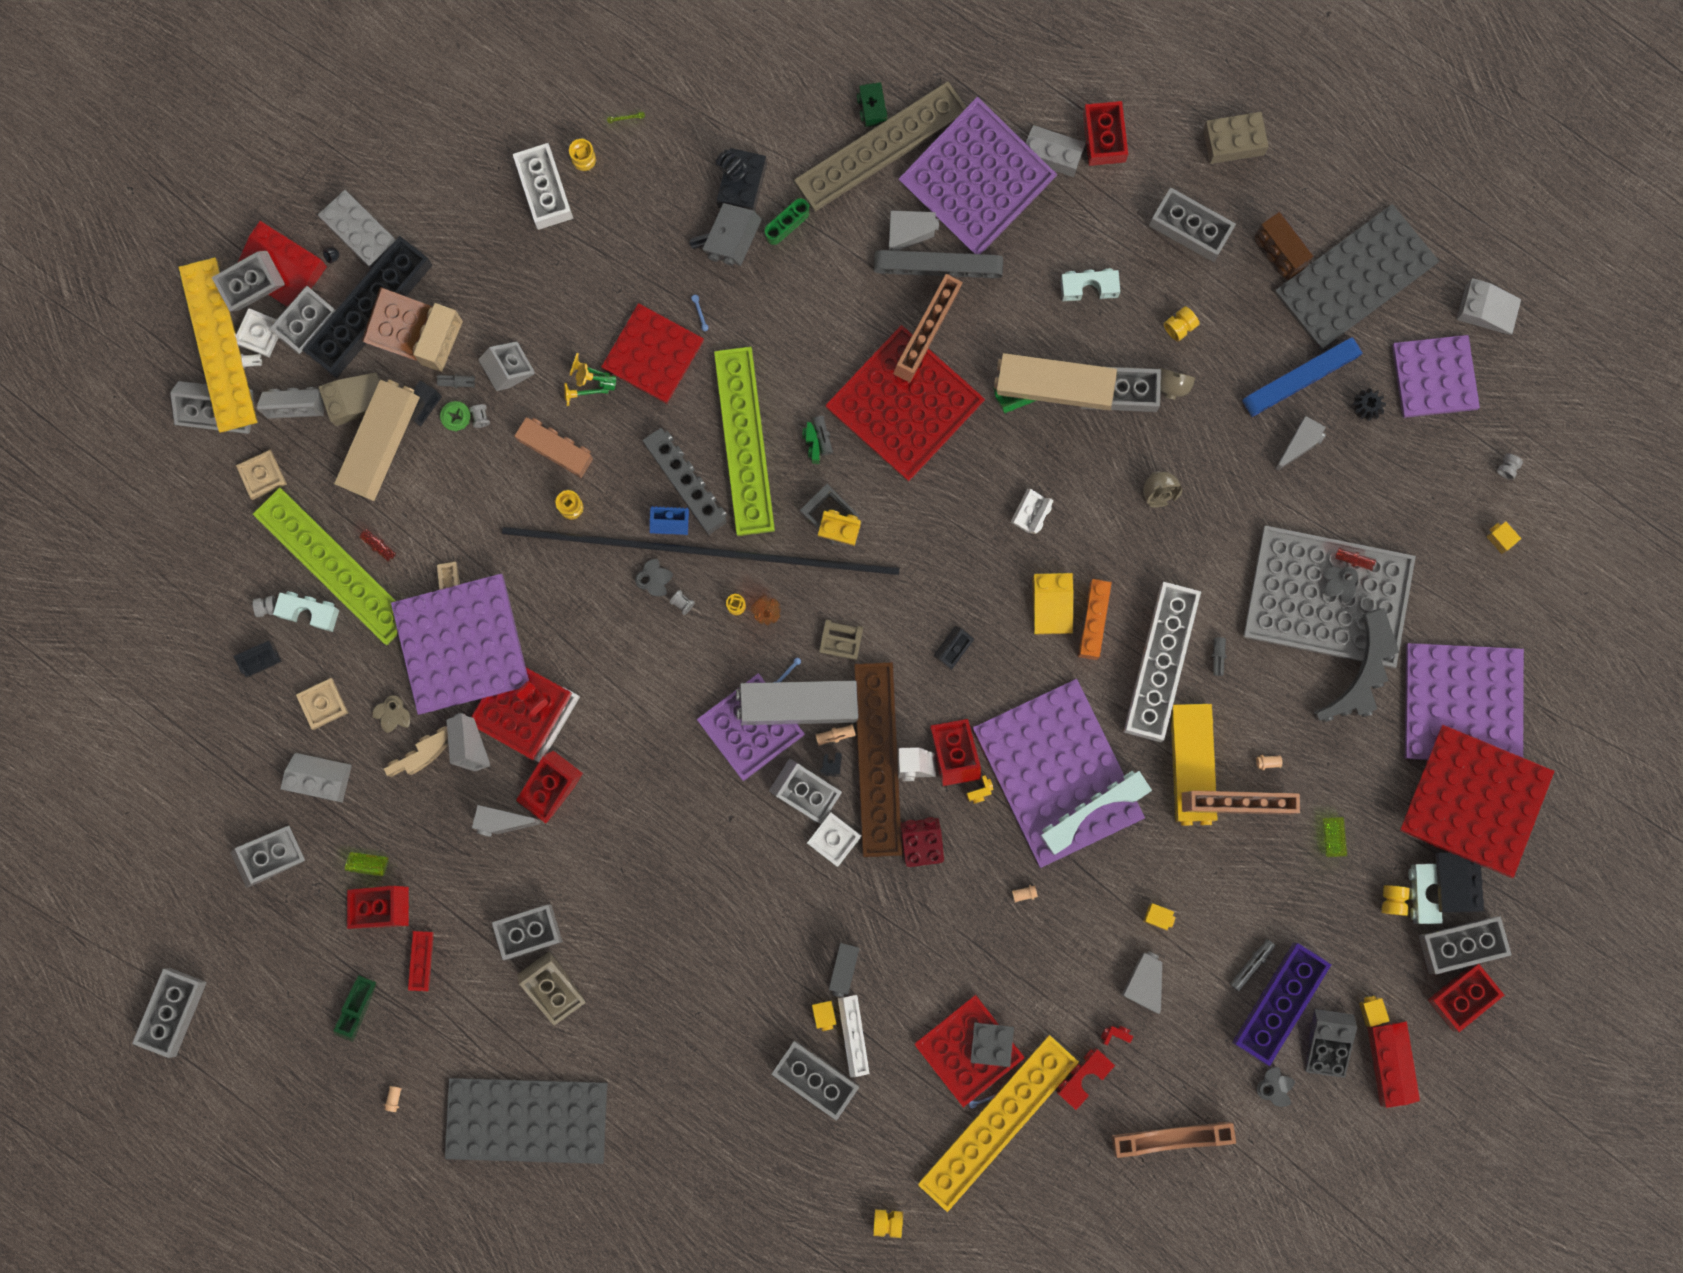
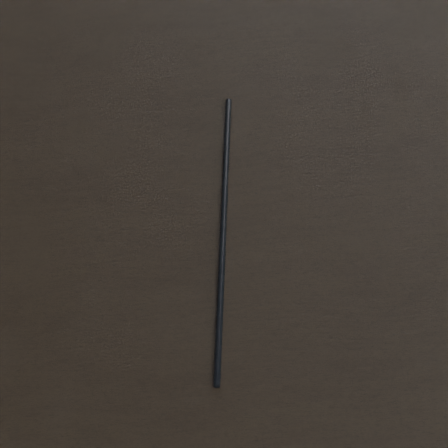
(700, 550)

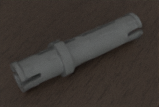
(1267, 946)

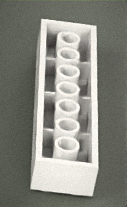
(1162, 662)

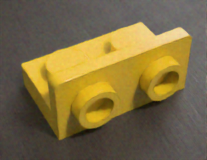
(839, 527)

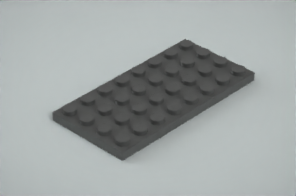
(1356, 277)
(526, 1120)

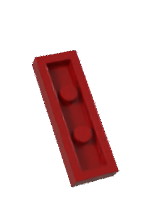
(421, 961)

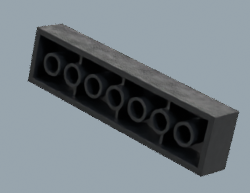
(343, 332)

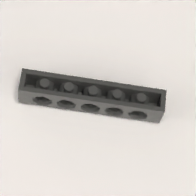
(709, 522)

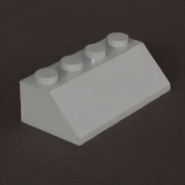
(194, 408)

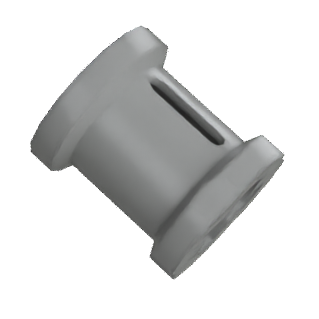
(479, 416)
(682, 602)

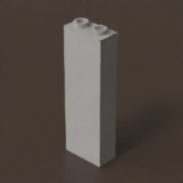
(797, 703)

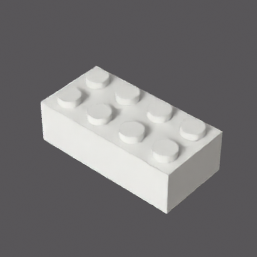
(543, 186)

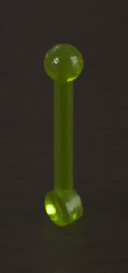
(610, 119)

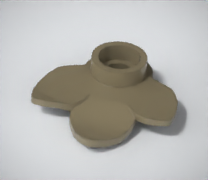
(392, 717)

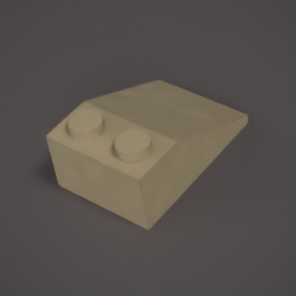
(348, 397)
(550, 988)

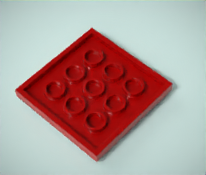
(652, 353)
(513, 724)
(949, 1052)

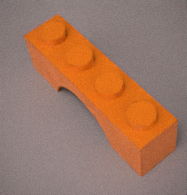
(1095, 619)

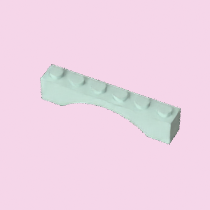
(1129, 790)

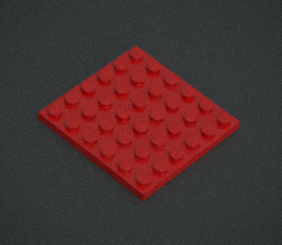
(904, 418)
(1477, 801)

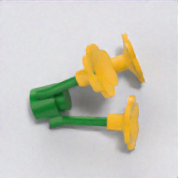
(605, 380)

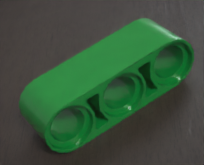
(789, 213)

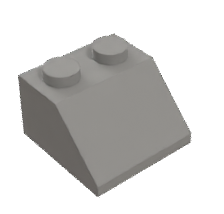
(506, 365)

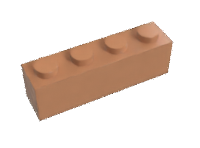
(554, 447)

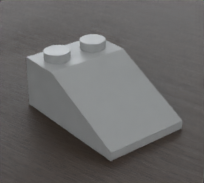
(1488, 307)
(805, 791)
(497, 821)
(267, 856)

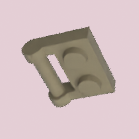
(841, 646)

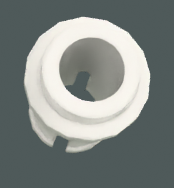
(251, 360)

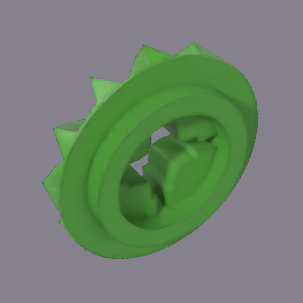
(453, 408)

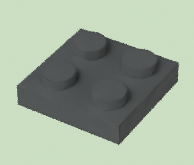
(992, 1044)

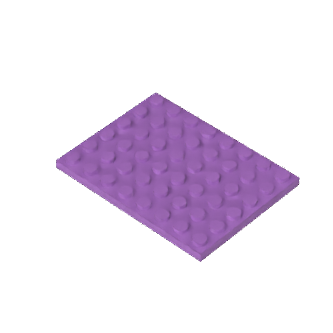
(1050, 762)

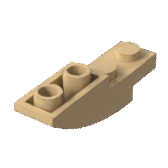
(428, 750)

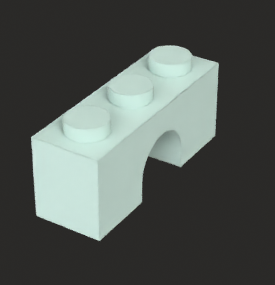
(1105, 281)
(290, 606)
(1423, 910)

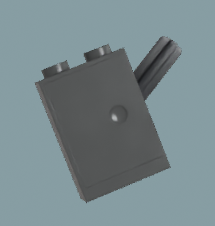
(729, 235)

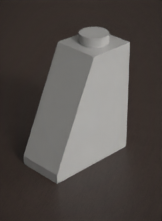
(911, 228)
(465, 743)
(1146, 982)

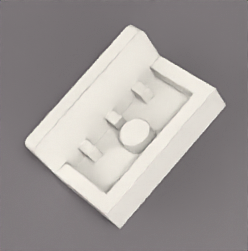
(1032, 512)

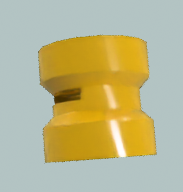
(736, 608)

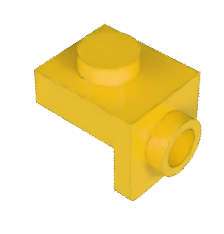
(978, 795)

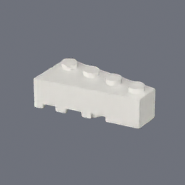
(916, 763)

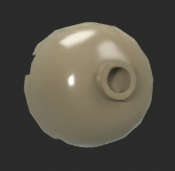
(1175, 384)
(1161, 488)

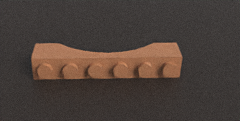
(1173, 1138)

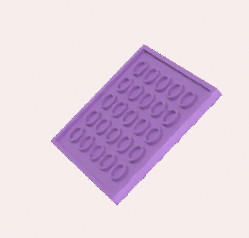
(977, 176)
(460, 644)
(1466, 690)

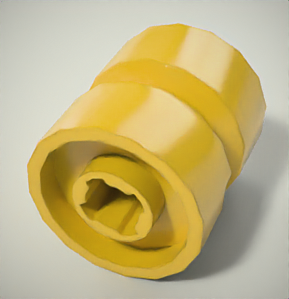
(582, 154)
(1183, 322)
(569, 504)
(1395, 900)
(888, 1223)

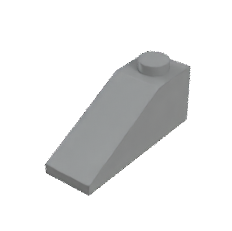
(1304, 439)

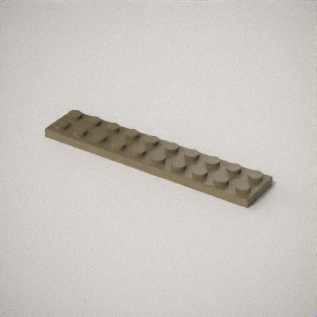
(880, 146)

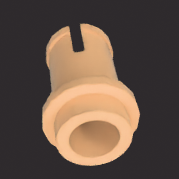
(1268, 762)
(1025, 893)
(392, 1099)

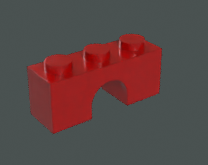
(1094, 1063)

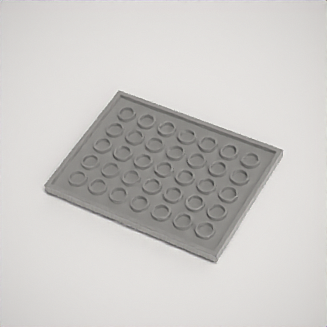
(1291, 602)

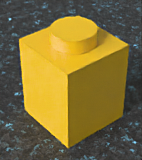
(1503, 537)
(1159, 917)
(1373, 1011)
(824, 1015)

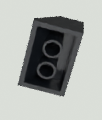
(1458, 884)

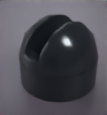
(331, 254)

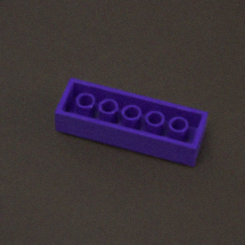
(1281, 1003)

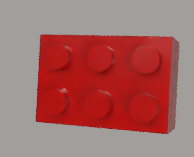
(1105, 133)
(1466, 997)

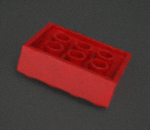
(295, 264)

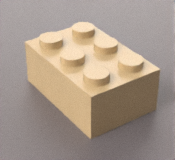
(437, 337)

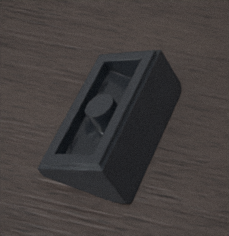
(953, 647)

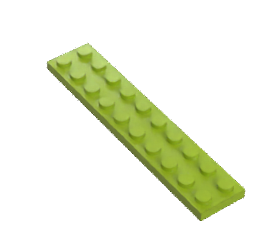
(744, 441)
(329, 563)

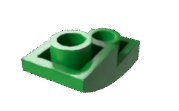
(811, 439)

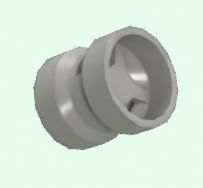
(1509, 466)
(264, 606)

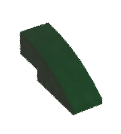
(355, 1008)

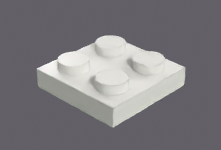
(255, 334)
(834, 839)

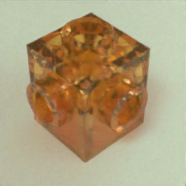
(765, 603)

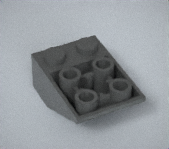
(1330, 1043)

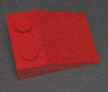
(955, 752)
(549, 786)
(378, 907)

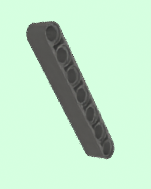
(938, 264)

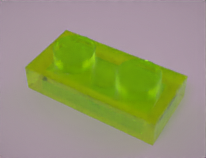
(1334, 837)
(366, 864)

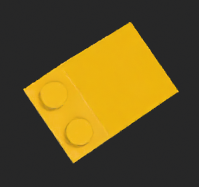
(1053, 603)

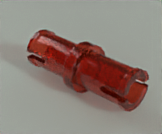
(377, 545)
(1355, 559)

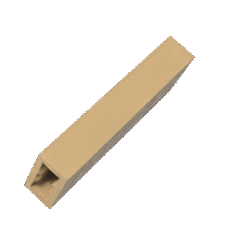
(1056, 381)
(377, 439)

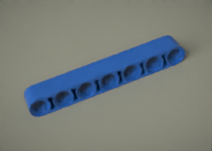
(1302, 377)

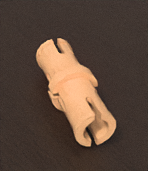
(835, 735)

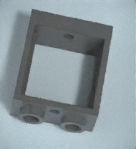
(817, 500)
(843, 969)

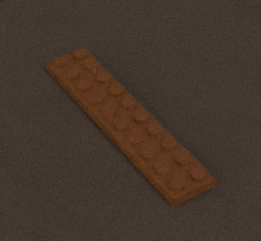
(878, 760)

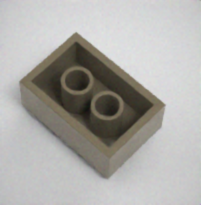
(1235, 137)

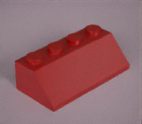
(1393, 1064)

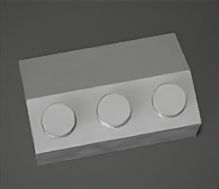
(1056, 150)
(291, 403)
(316, 777)

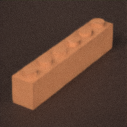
(928, 328)
(1240, 802)

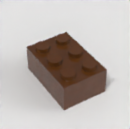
(1283, 246)

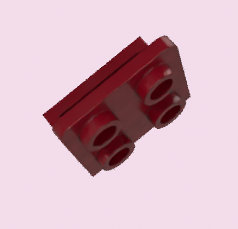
(922, 842)

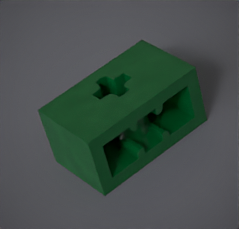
(872, 94)

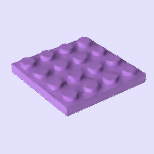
(1435, 376)
(746, 746)

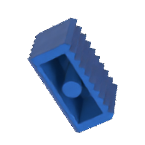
(669, 520)

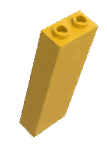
(1192, 757)

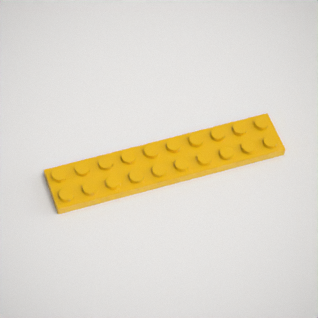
(217, 346)
(998, 1123)

